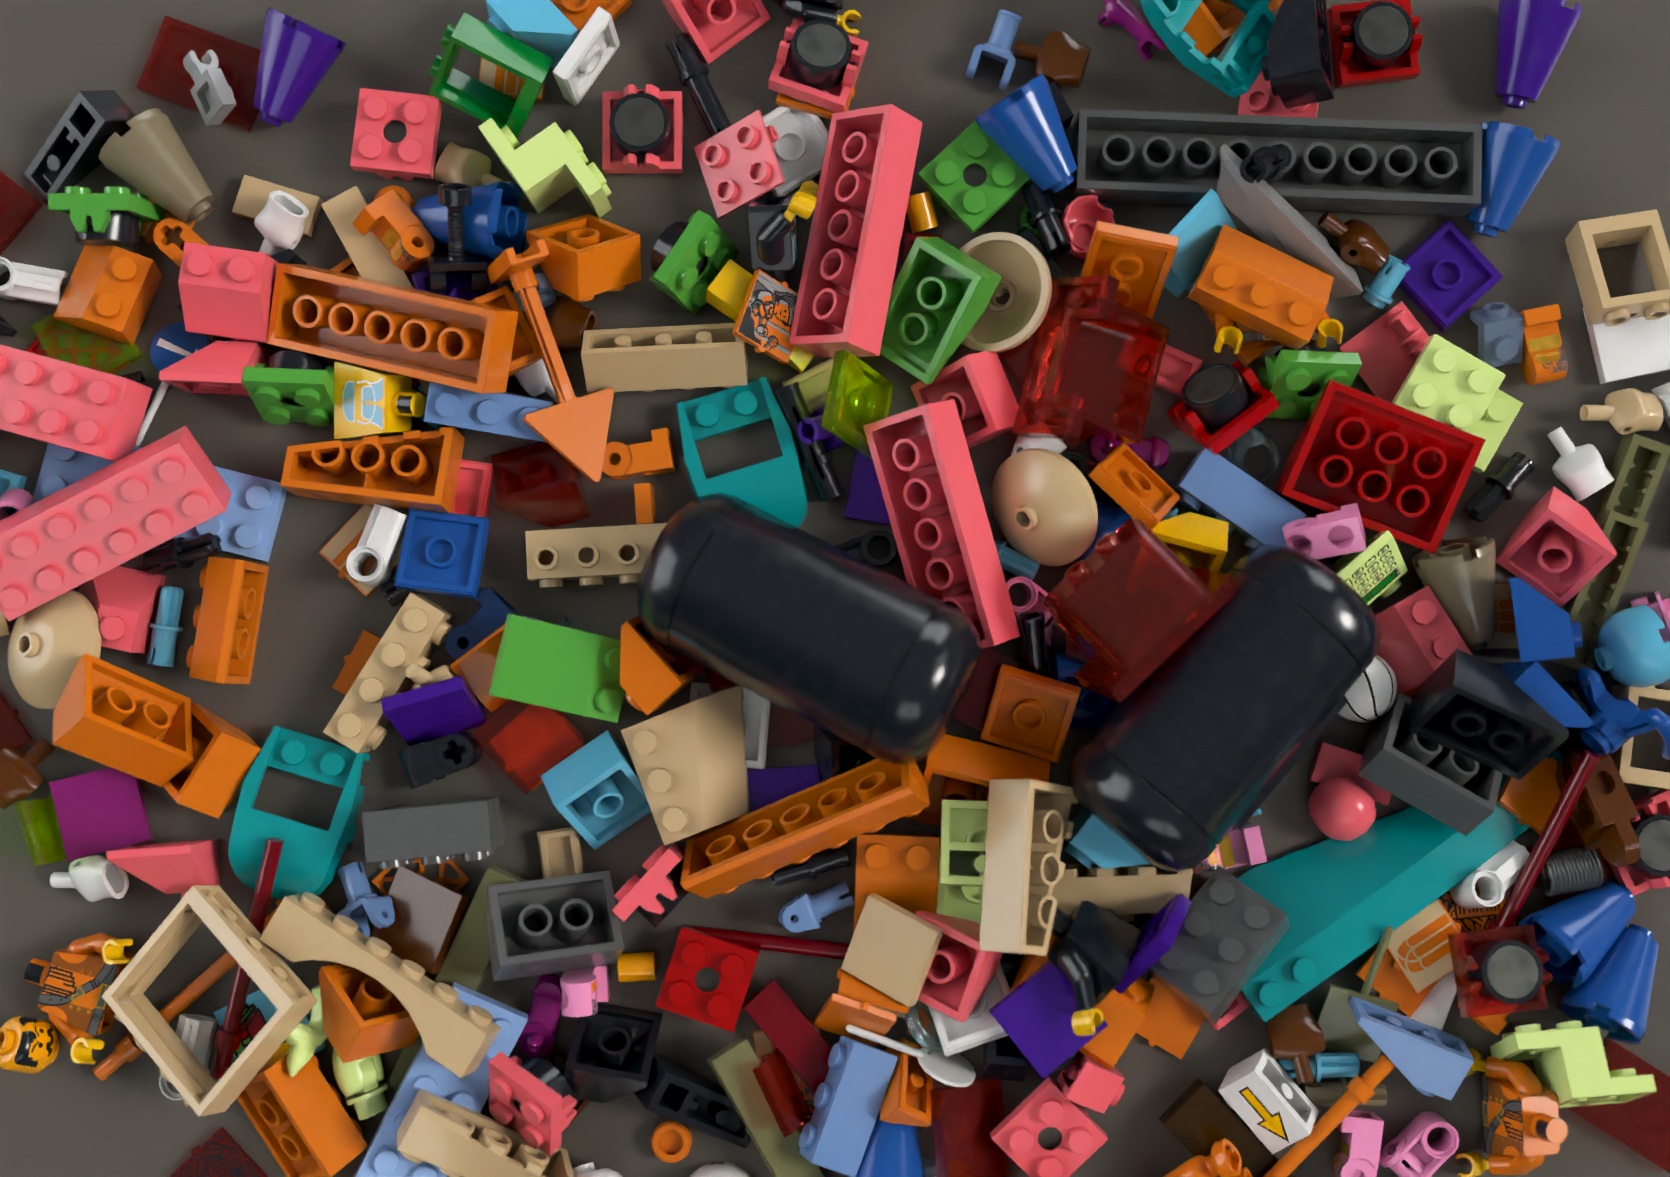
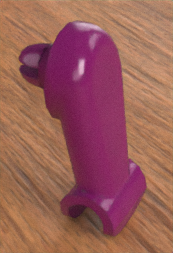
(1128, 17)
(1152, 451)
(543, 1017)

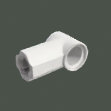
(33, 283)
(378, 540)
(1492, 878)
(198, 1035)

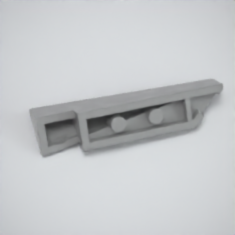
(1281, 225)

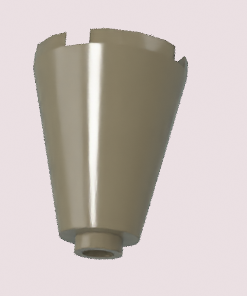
(159, 166)
(1464, 584)

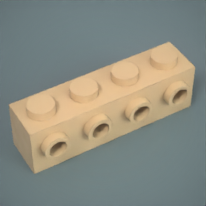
(664, 358)
(589, 554)
(409, 639)

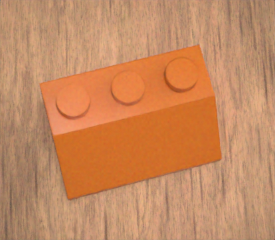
(1262, 288)
(227, 621)
(124, 722)
(964, 769)
(1121, 1012)
(301, 1119)

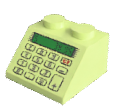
(1373, 570)

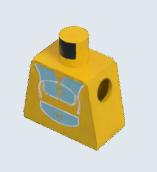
(373, 402)

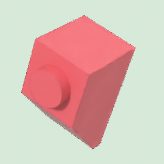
(1091, 1083)

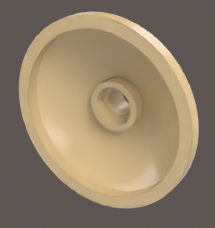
(1024, 277)
(1044, 506)
(48, 646)

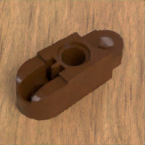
(1603, 810)

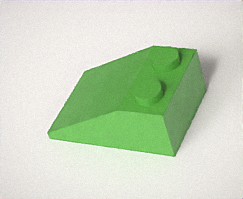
(934, 306)
(558, 669)

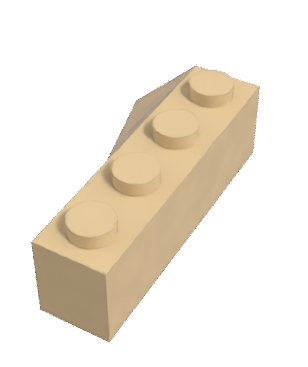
(1023, 863)
(1121, 889)
(471, 1143)

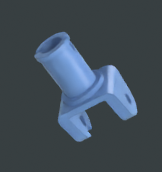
(998, 46)
(362, 901)
(810, 909)

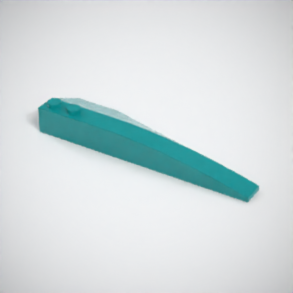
(1350, 890)

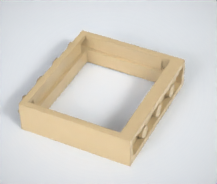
(258, 960)

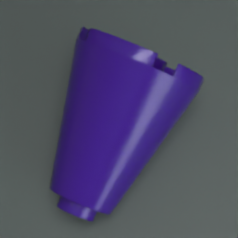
(1529, 46)
(290, 65)

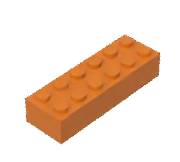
(392, 328)

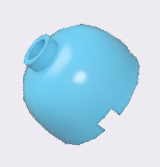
(1633, 648)

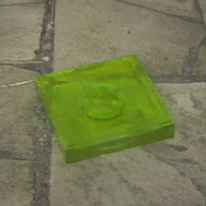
(84, 347)
(854, 399)

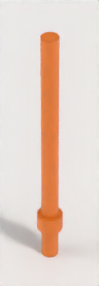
(127, 1048)
(1359, 1090)

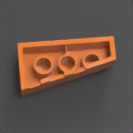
(388, 471)

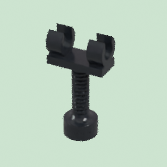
(455, 198)

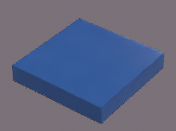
(442, 553)

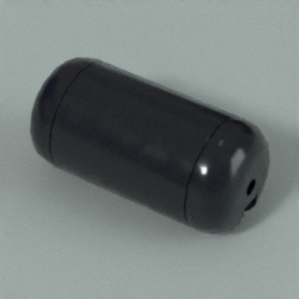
(808, 627)
(1228, 710)

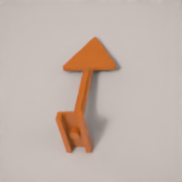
(576, 424)

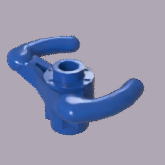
(1615, 718)

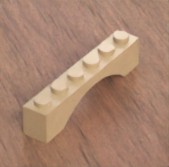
(448, 1027)

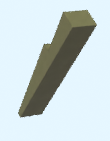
(1621, 518)
(467, 957)
(734, 1071)

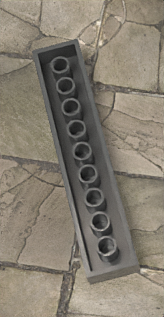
(1331, 168)

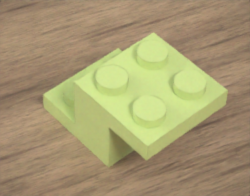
(548, 166)
(1460, 393)
(962, 859)
(1573, 1064)

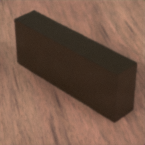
(1202, 1119)

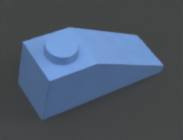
(1424, 1055)

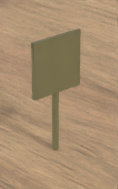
(1338, 1020)

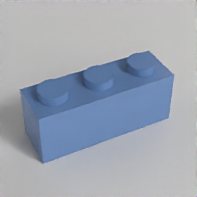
(483, 412)
(1237, 498)
(847, 1106)

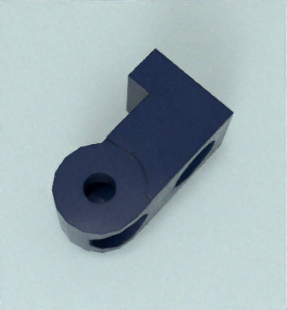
(481, 624)

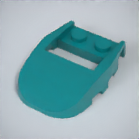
(1240, 58)
(770, 485)
(308, 853)

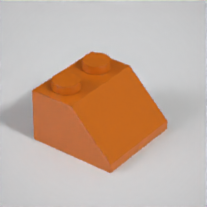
(589, 256)
(109, 292)
(650, 670)
(219, 764)
(362, 1014)

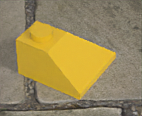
(1195, 539)

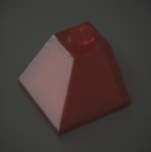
(539, 485)

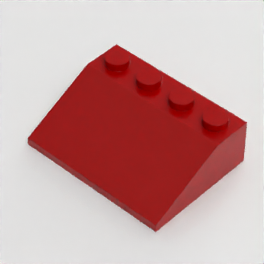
(1384, 458)

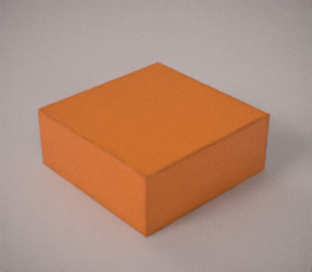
(645, 503)

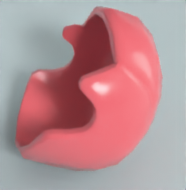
(1080, 221)
(1342, 808)

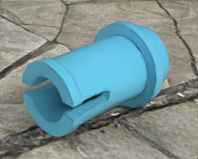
(1385, 282)

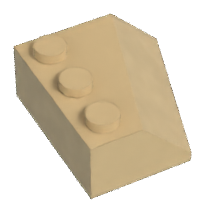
(693, 764)

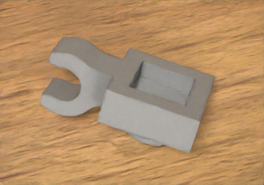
(211, 90)

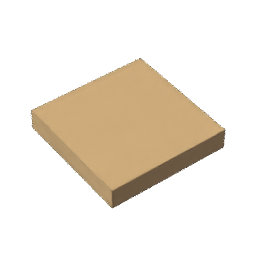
(892, 949)

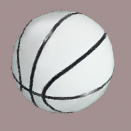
(1371, 693)

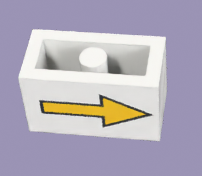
(1268, 1101)

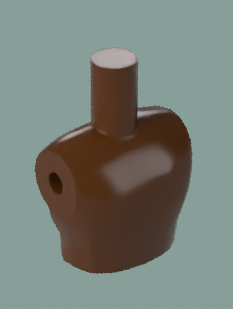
(1059, 58)
(1357, 242)
(568, 322)
(19, 772)
(1296, 1036)

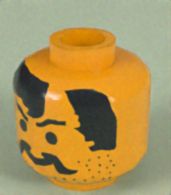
(27, 1045)

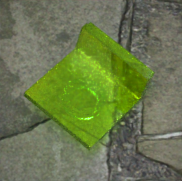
(41, 831)

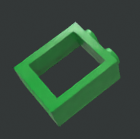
(476, 97)

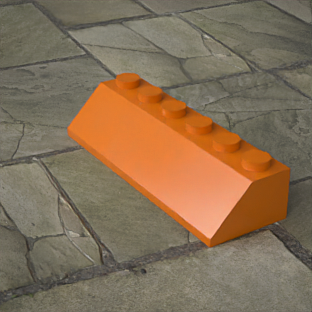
(802, 826)

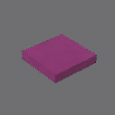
(100, 812)

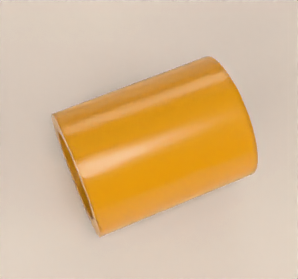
(921, 212)
(637, 967)

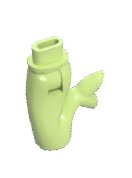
(356, 1079)

